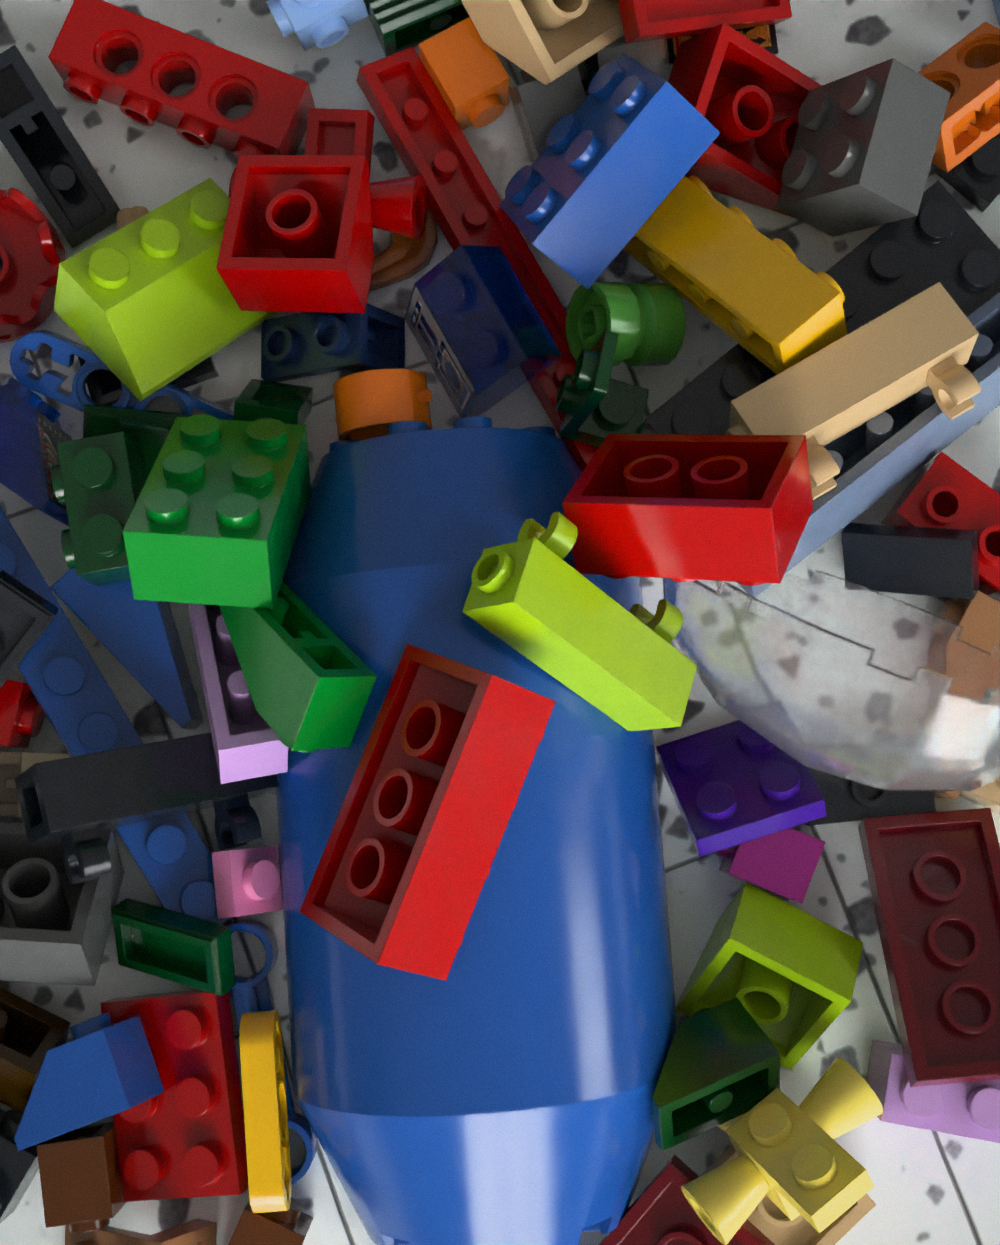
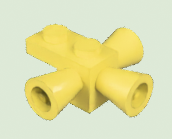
(790, 1157)

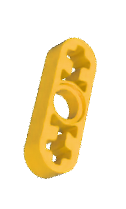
(265, 1111)

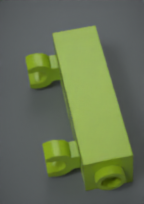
(578, 631)

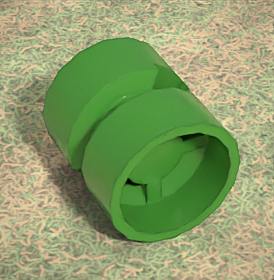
(643, 314)

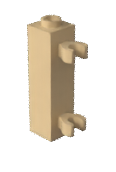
(863, 376)

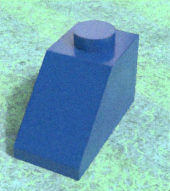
(90, 1079)

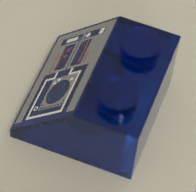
(478, 328)

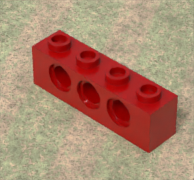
(103, 36)

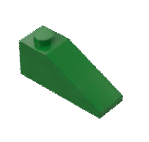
(299, 673)

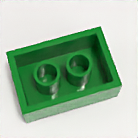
(219, 512)

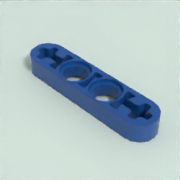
(63, 353)

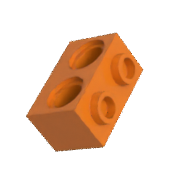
(973, 111)

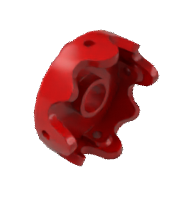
(30, 265)

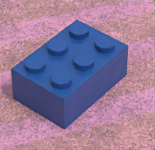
(607, 168)

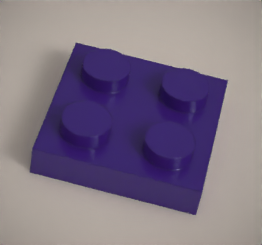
(737, 786)

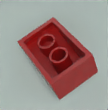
(750, 102)

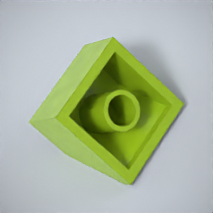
(780, 966)

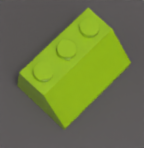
(154, 293)

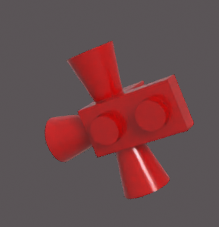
(396, 203)

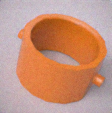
(377, 398)

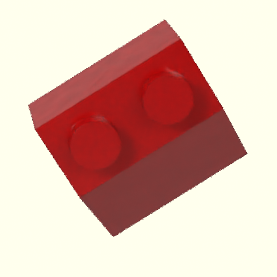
(299, 234)

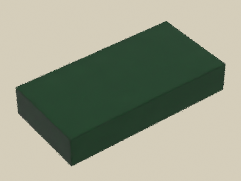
(174, 946)

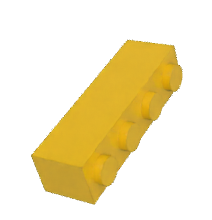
(739, 277)

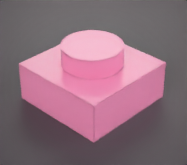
(247, 881)

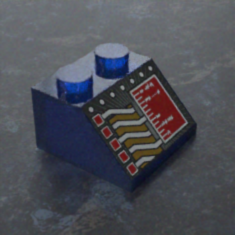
(30, 447)

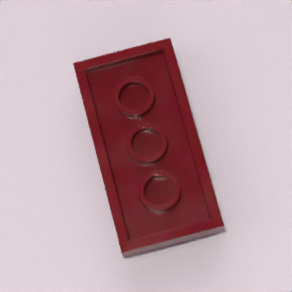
(940, 938)

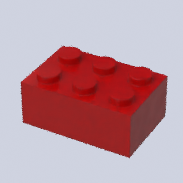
(691, 507)

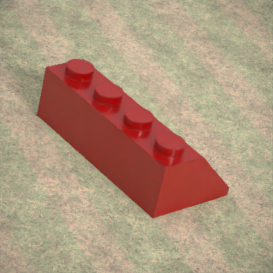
(426, 812)

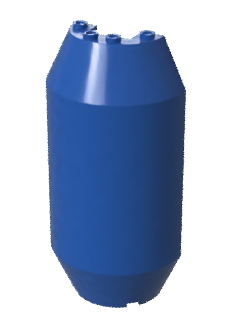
(530, 1074)

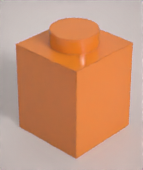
(466, 74)

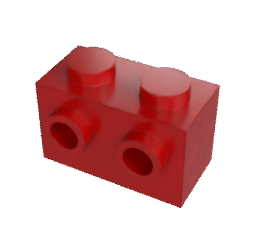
(954, 498)

